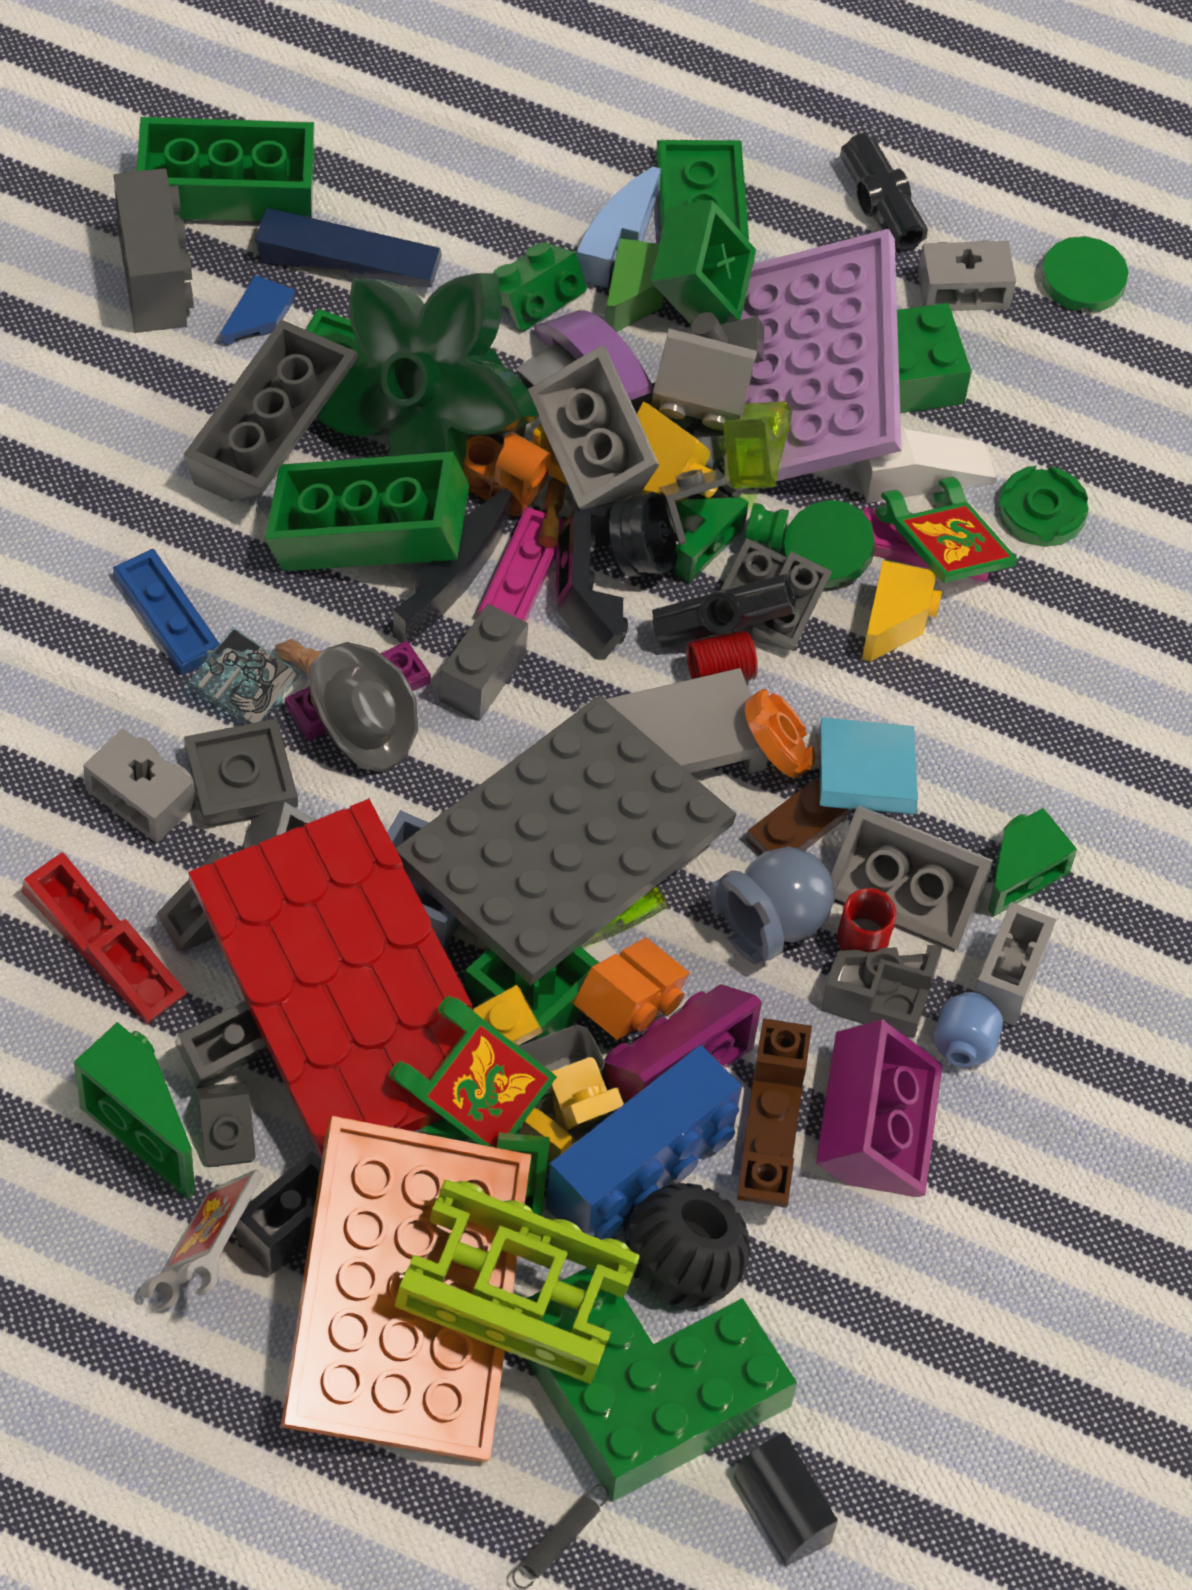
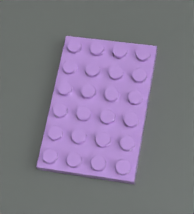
(829, 351)

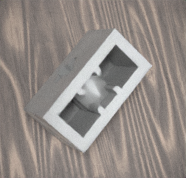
(967, 275)
(140, 785)
(1015, 959)

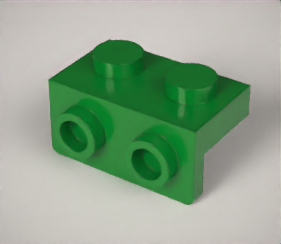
(540, 283)

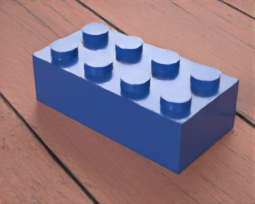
(645, 1145)

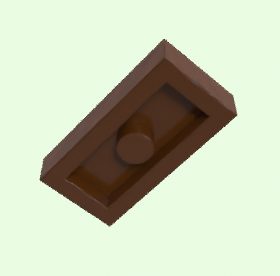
(796, 822)

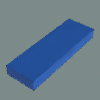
(166, 610)

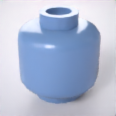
(968, 1029)

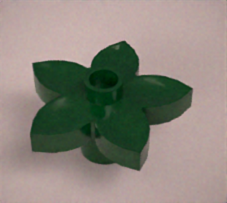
(428, 368)

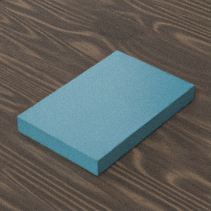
(867, 766)

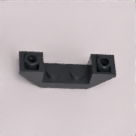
(589, 613)

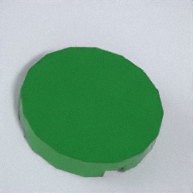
(1084, 274)
(1043, 506)
(834, 538)

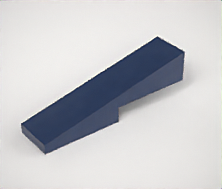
(362, 254)

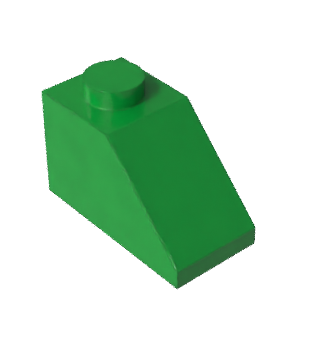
(1029, 859)

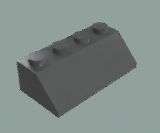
(267, 412)

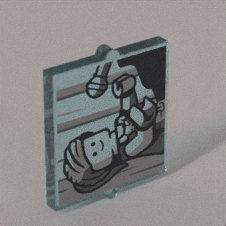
(243, 678)

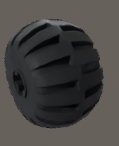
(688, 1245)

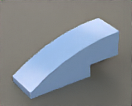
(622, 217)

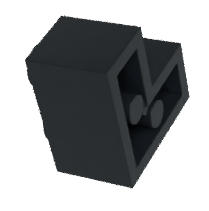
(281, 1216)

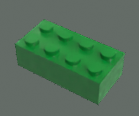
(232, 165)
(367, 511)

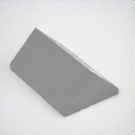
(594, 430)
(926, 877)

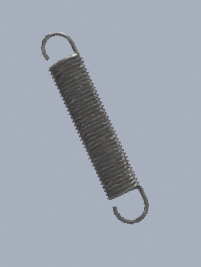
(560, 1536)

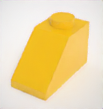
(900, 608)

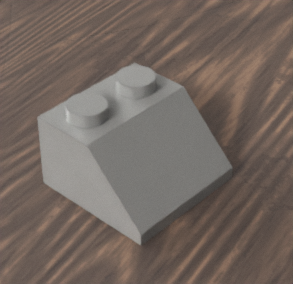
(702, 379)

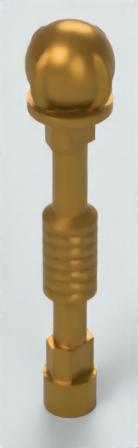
(553, 504)

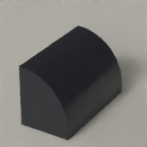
(786, 1499)

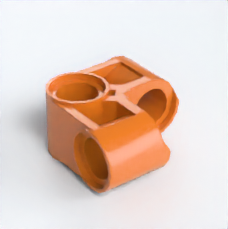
(515, 466)

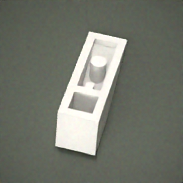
(922, 463)

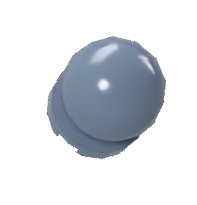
(775, 901)

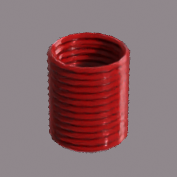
(722, 655)
(871, 905)

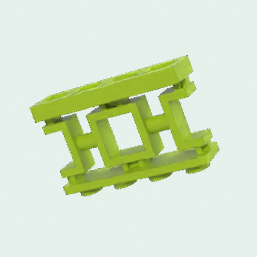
(500, 1315)

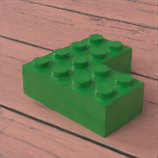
(664, 1399)

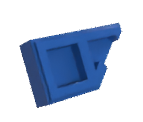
(258, 310)

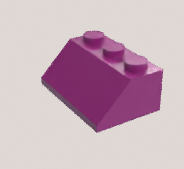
(719, 1020)
(879, 1110)

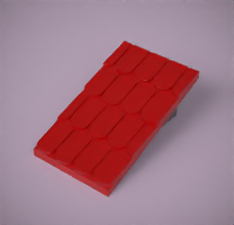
(335, 966)

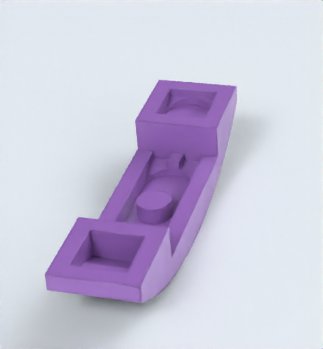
(583, 332)

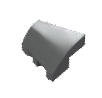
(881, 986)

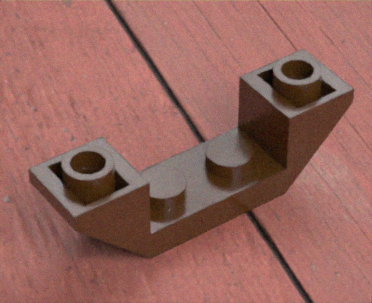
(773, 1113)

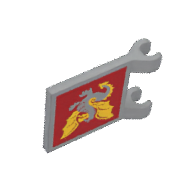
(204, 1239)

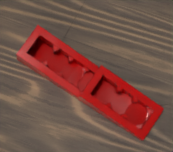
(102, 938)

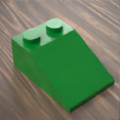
(130, 1099)

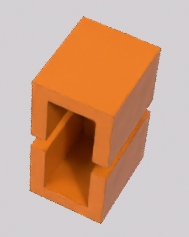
(632, 988)

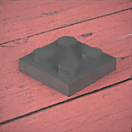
(240, 771)

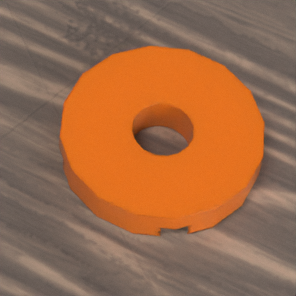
(779, 733)

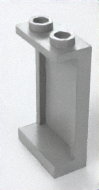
(697, 721)

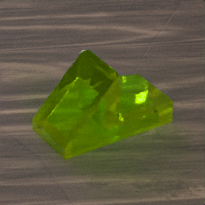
(757, 444)

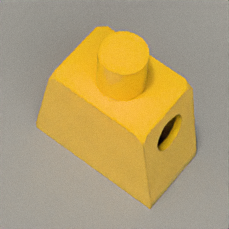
(673, 448)

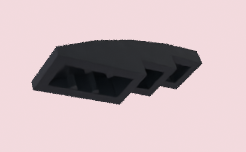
(443, 582)

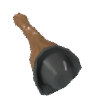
(359, 701)

